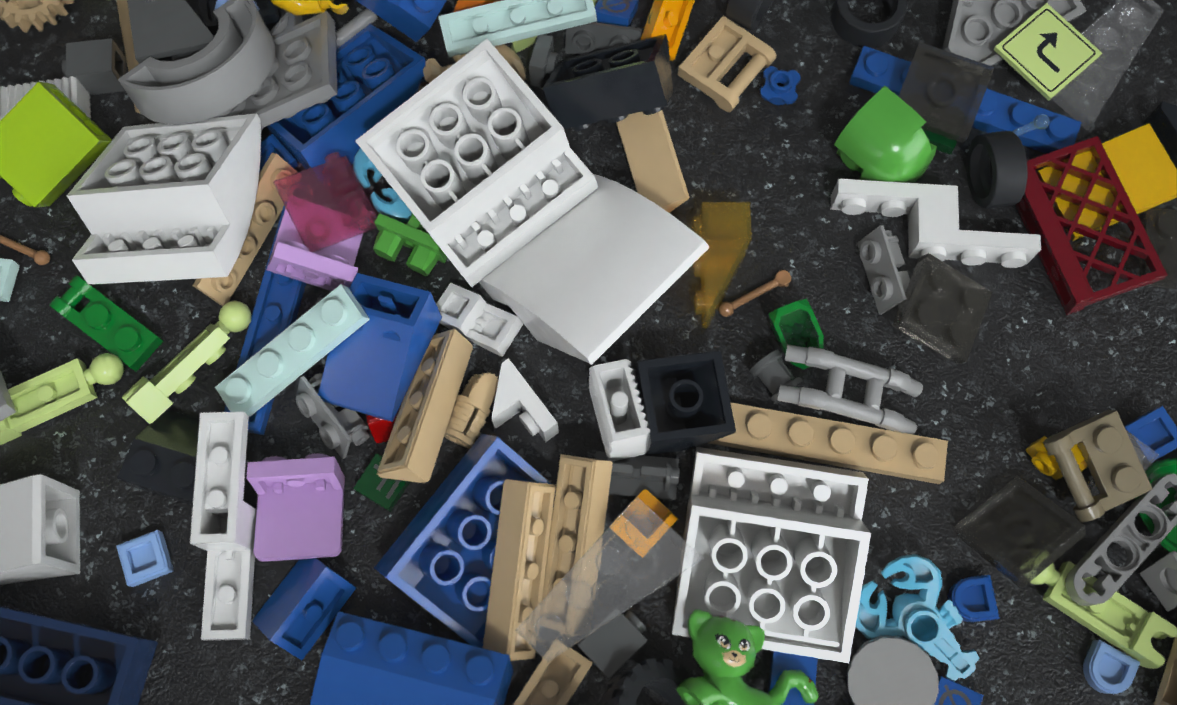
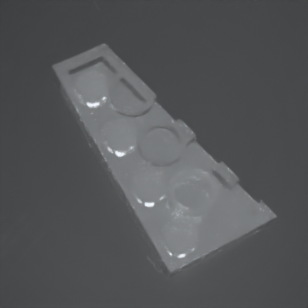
(1119, 37)

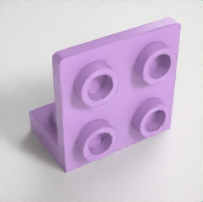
(322, 268)

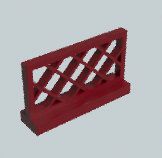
(1056, 251)

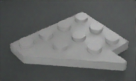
(982, 24)
(301, 71)

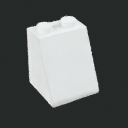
(38, 530)

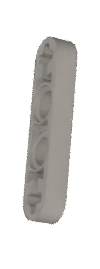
(1125, 534)

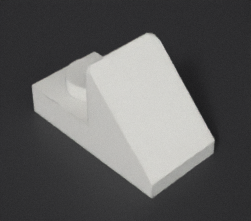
(516, 395)

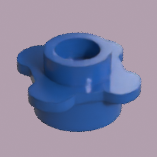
(776, 94)

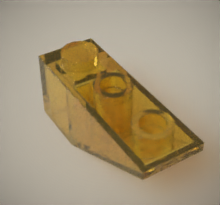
(728, 234)

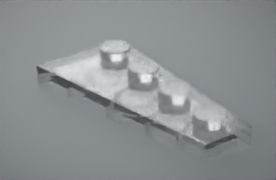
(613, 575)

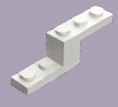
(934, 222)
(224, 525)

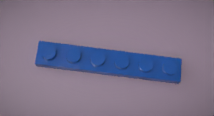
(995, 112)

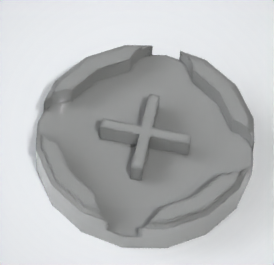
(892, 673)

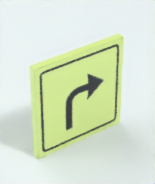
(1047, 51)

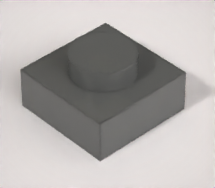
(542, 61)

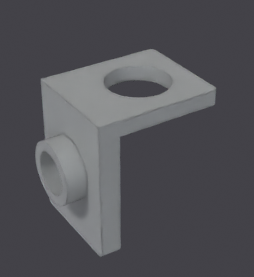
(1163, 580)

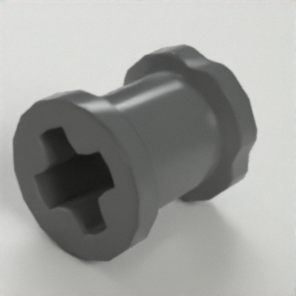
(773, 373)

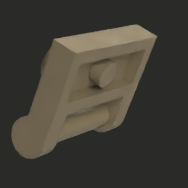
(1109, 459)

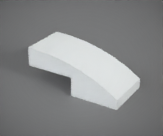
(477, 320)

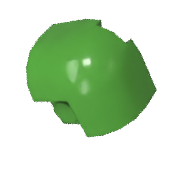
(886, 141)

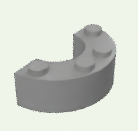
(211, 79)

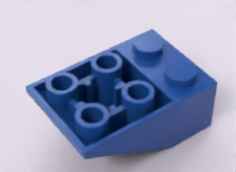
(380, 358)

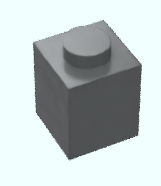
(95, 65)
(614, 643)

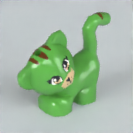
(727, 652)

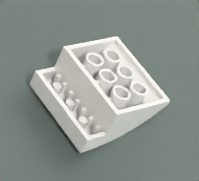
(479, 162)
(169, 201)
(595, 270)
(777, 550)

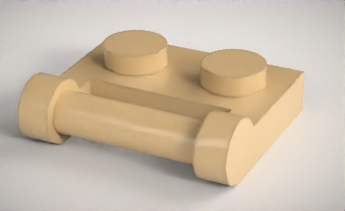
(717, 55)

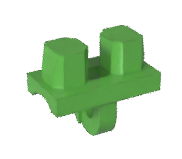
(413, 235)

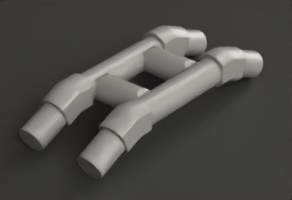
(832, 399)

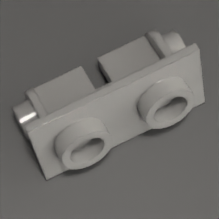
(880, 259)
(335, 427)

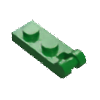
(107, 324)

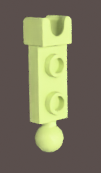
(57, 392)
(151, 396)
(1115, 620)

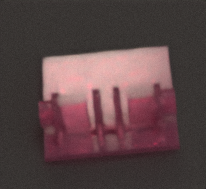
(326, 203)

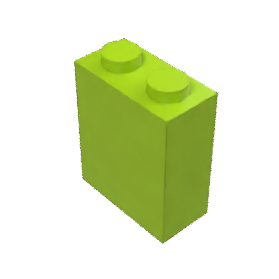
(46, 145)

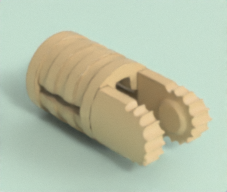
(472, 409)

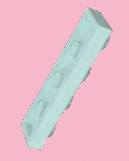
(511, 21)
(293, 352)

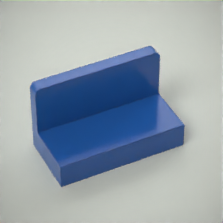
(303, 606)

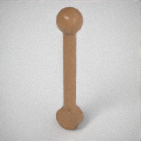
(40, 257)
(781, 279)

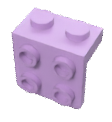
(298, 507)

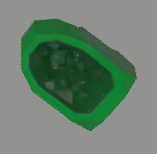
(796, 326)

